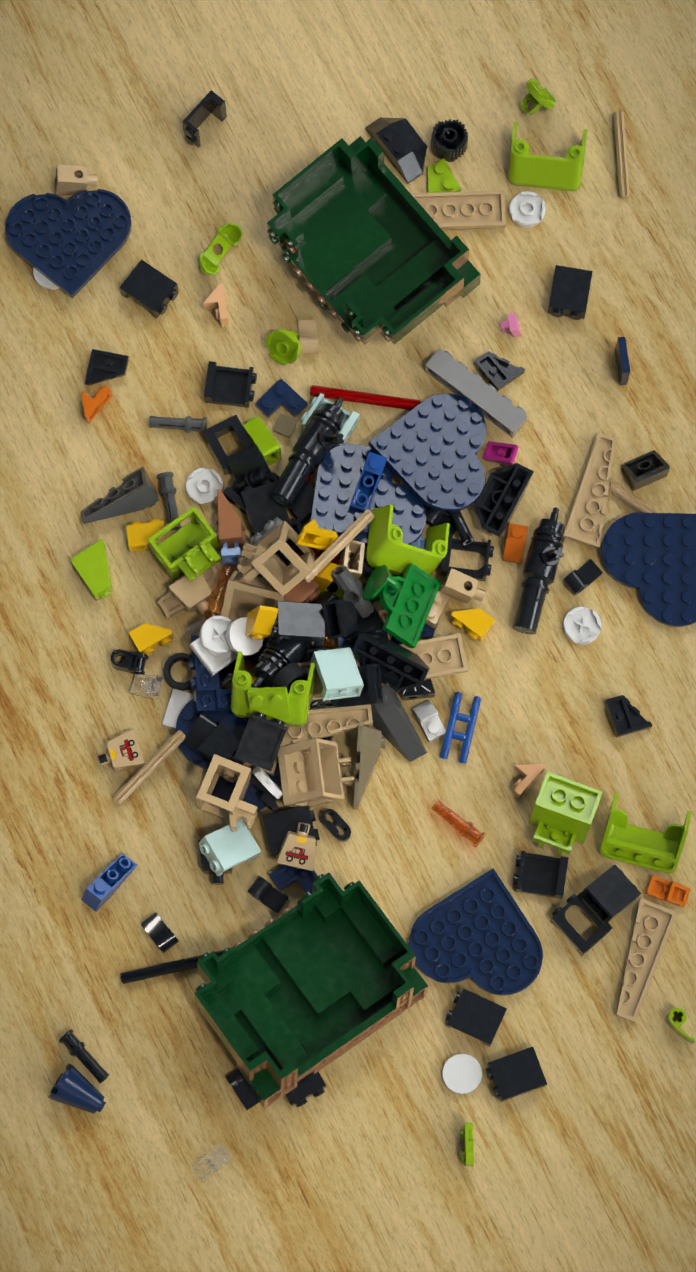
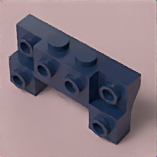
(206, 688)

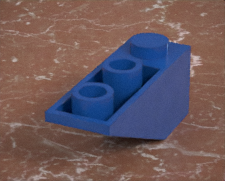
(368, 481)
(108, 882)

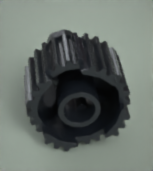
(441, 142)

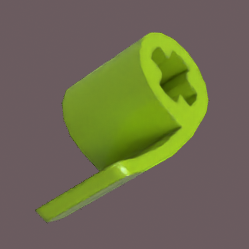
(675, 1025)

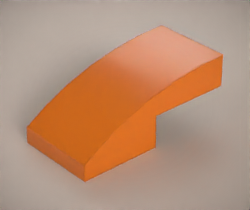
(667, 891)

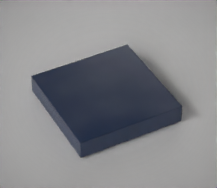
(622, 360)

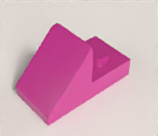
(500, 453)

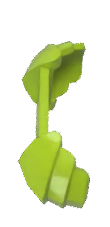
(227, 235)

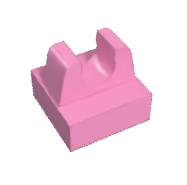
(511, 325)

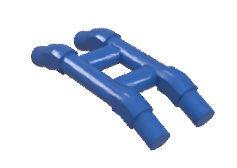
(451, 734)

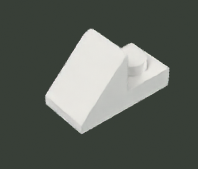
(429, 720)

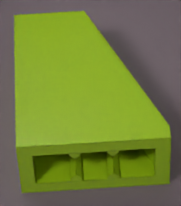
(263, 439)
(94, 569)

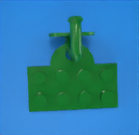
(405, 599)

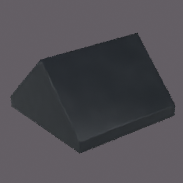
(645, 470)

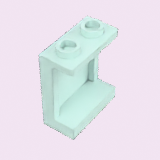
(348, 423)
(337, 673)
(228, 848)

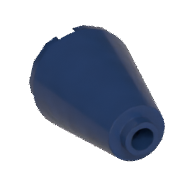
(77, 1091)

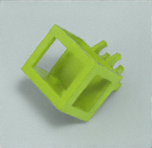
(187, 550)
(563, 812)

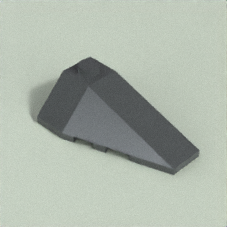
(396, 725)

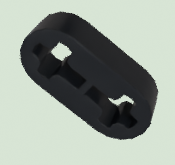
(332, 828)

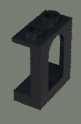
(220, 429)
(478, 547)
(561, 921)

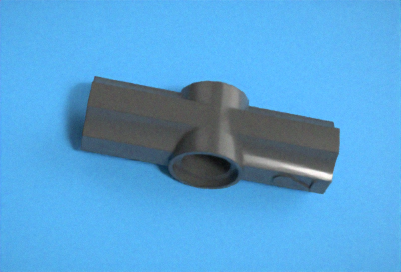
(352, 590)

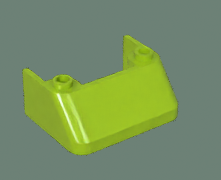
(546, 171)
(387, 549)
(299, 695)
(641, 845)

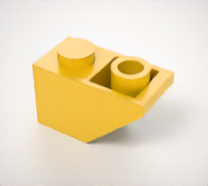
(139, 533)
(474, 621)
(149, 637)

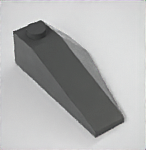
(131, 496)

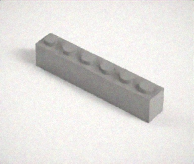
(470, 386)

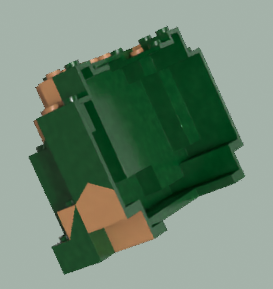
(367, 244)
(311, 979)

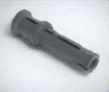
(187, 424)
(168, 493)

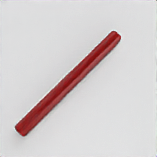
(363, 397)

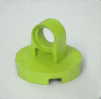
(539, 96)
(283, 346)

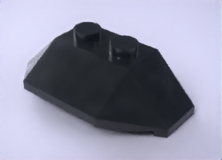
(400, 145)
(501, 497)
(398, 666)

